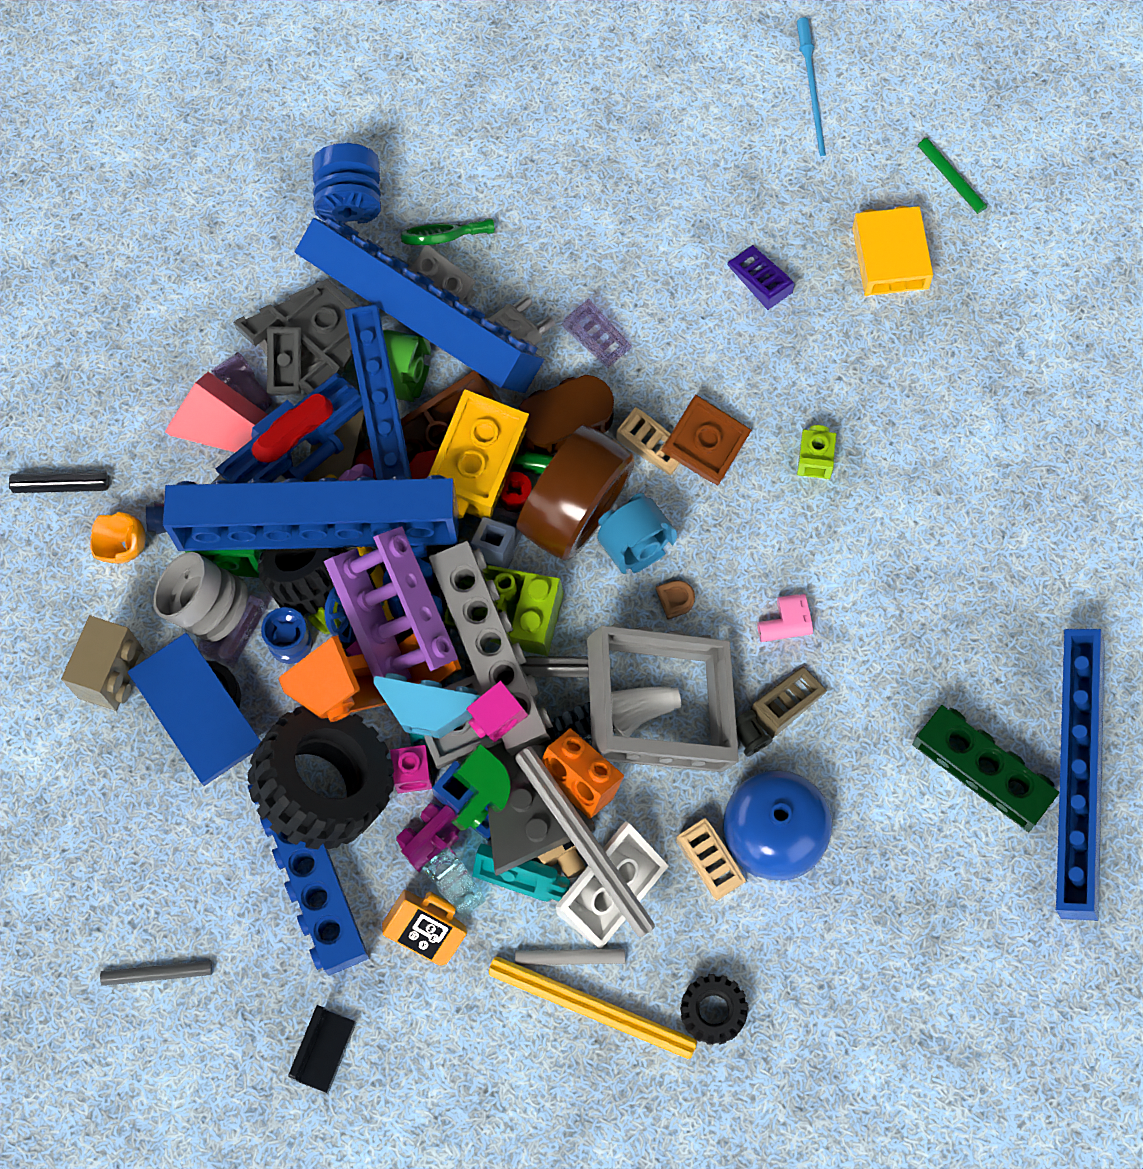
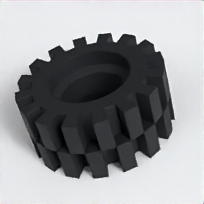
(730, 993)

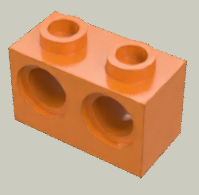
(582, 773)

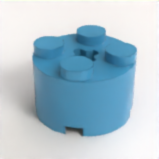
(635, 534)

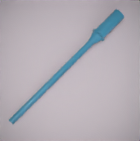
(806, 48)

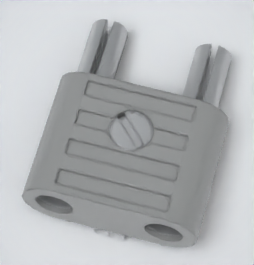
(519, 325)

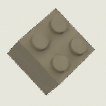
(101, 663)

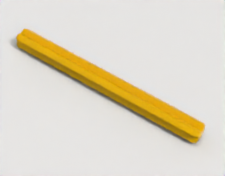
(592, 1007)

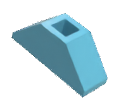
(425, 706)

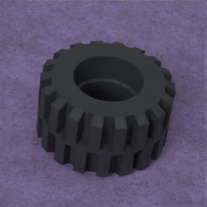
(298, 577)

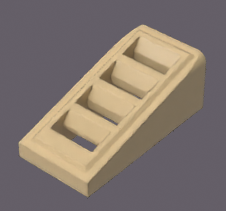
(634, 442)
(698, 829)

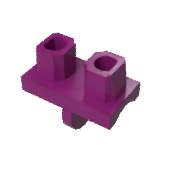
(432, 838)

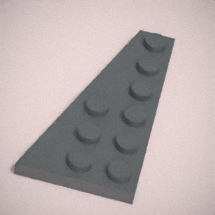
(526, 823)

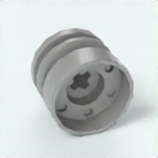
(200, 597)

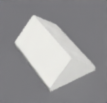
(588, 904)

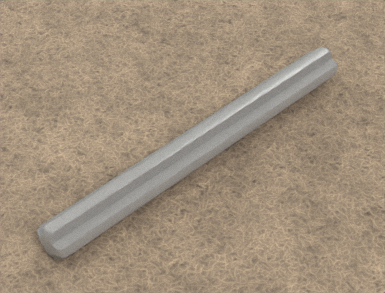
(585, 842)

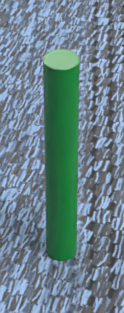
(952, 175)

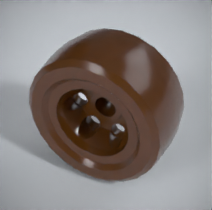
(575, 492)

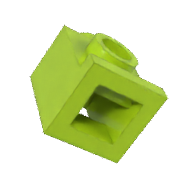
(813, 461)

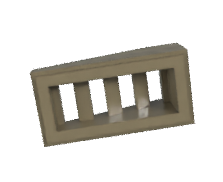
(772, 717)

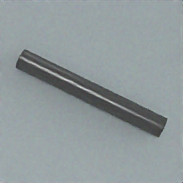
(155, 973)

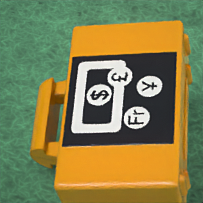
(424, 926)

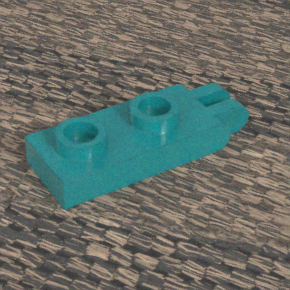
(528, 878)

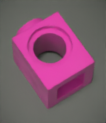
(495, 713)
(411, 769)

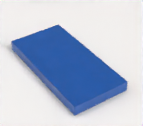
(195, 709)

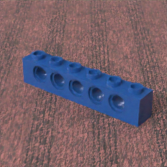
(348, 946)

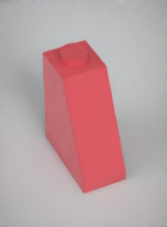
(215, 416)

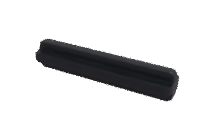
(59, 482)

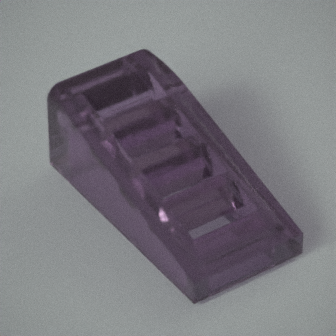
(572, 325)

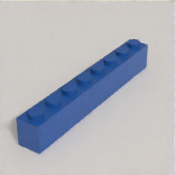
(1080, 775)

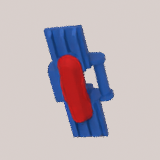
(287, 426)

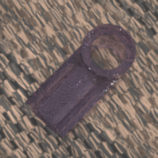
(240, 377)

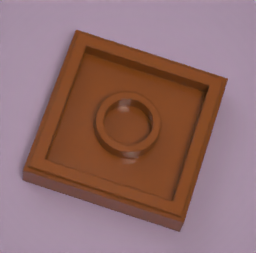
(706, 440)

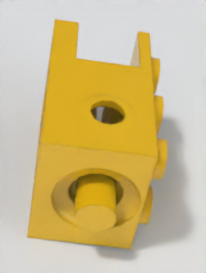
(480, 451)

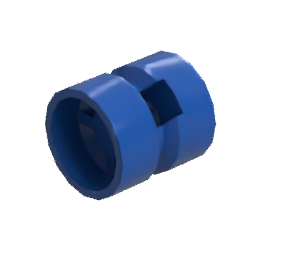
(286, 635)

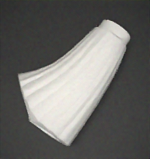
(640, 705)

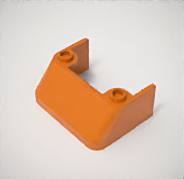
(339, 684)

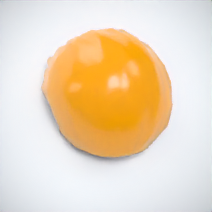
(111, 531)

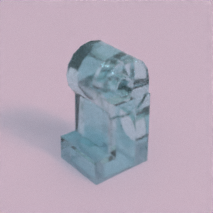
(454, 883)

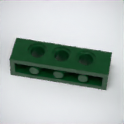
(992, 787)

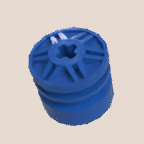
(346, 183)

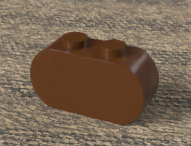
(563, 409)

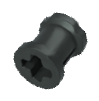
(751, 733)

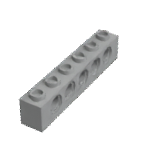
(450, 569)

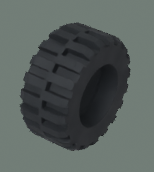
(297, 808)

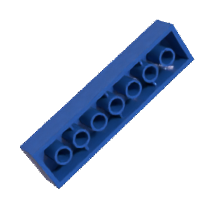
(420, 304)
(309, 513)

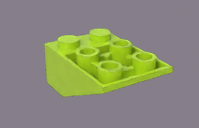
(530, 603)

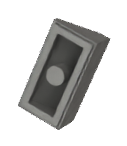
(283, 360)

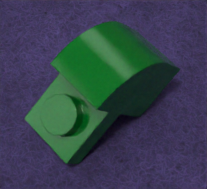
(487, 780)

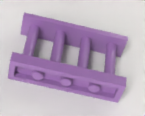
(368, 618)

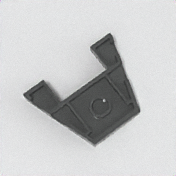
(322, 323)

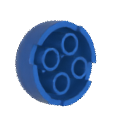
(772, 846)

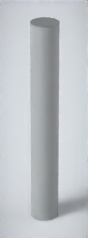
(570, 957)

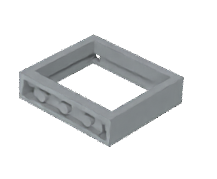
(673, 644)

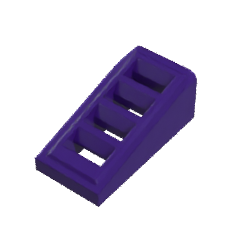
(767, 297)

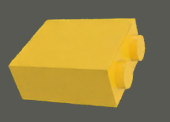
(892, 250)

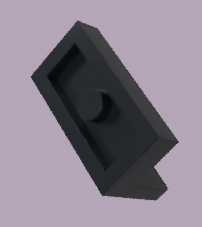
(322, 1049)

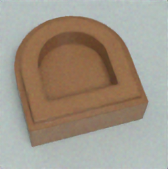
(676, 598)

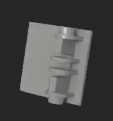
(444, 273)

